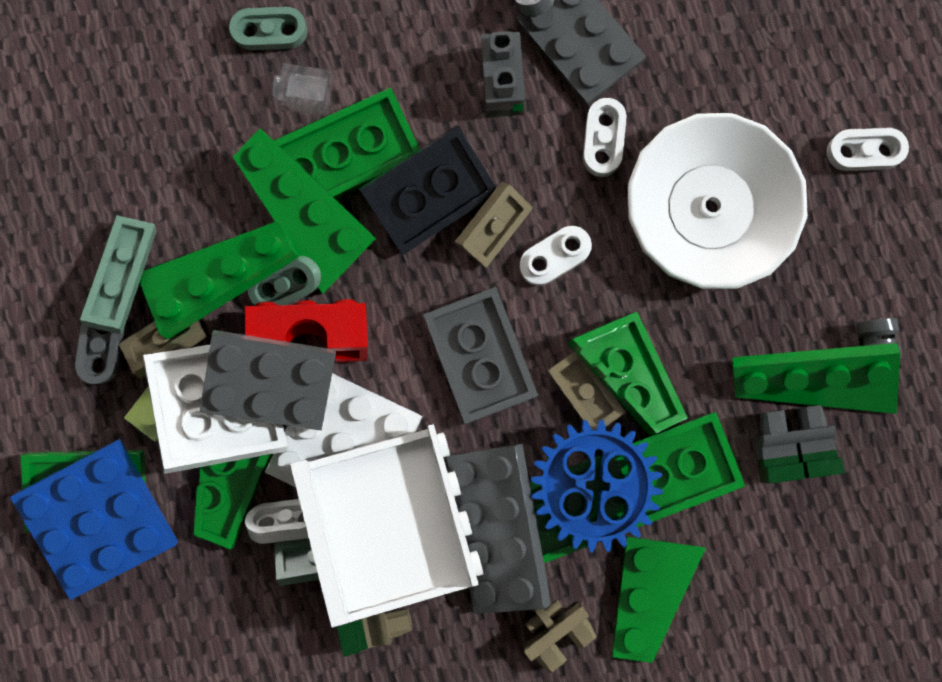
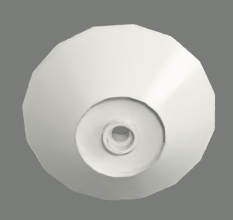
(739, 169)

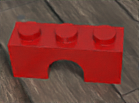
(337, 324)

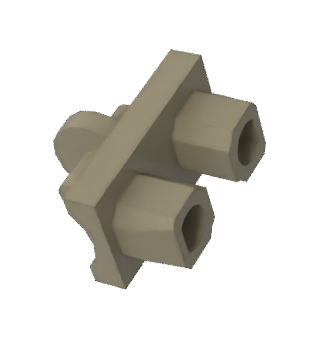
(543, 646)

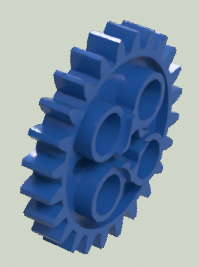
(633, 488)

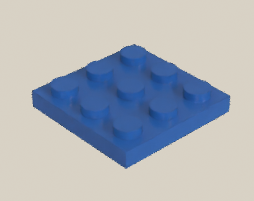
(94, 519)

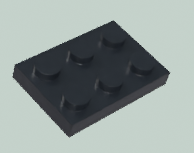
(429, 190)

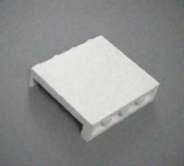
(385, 526)

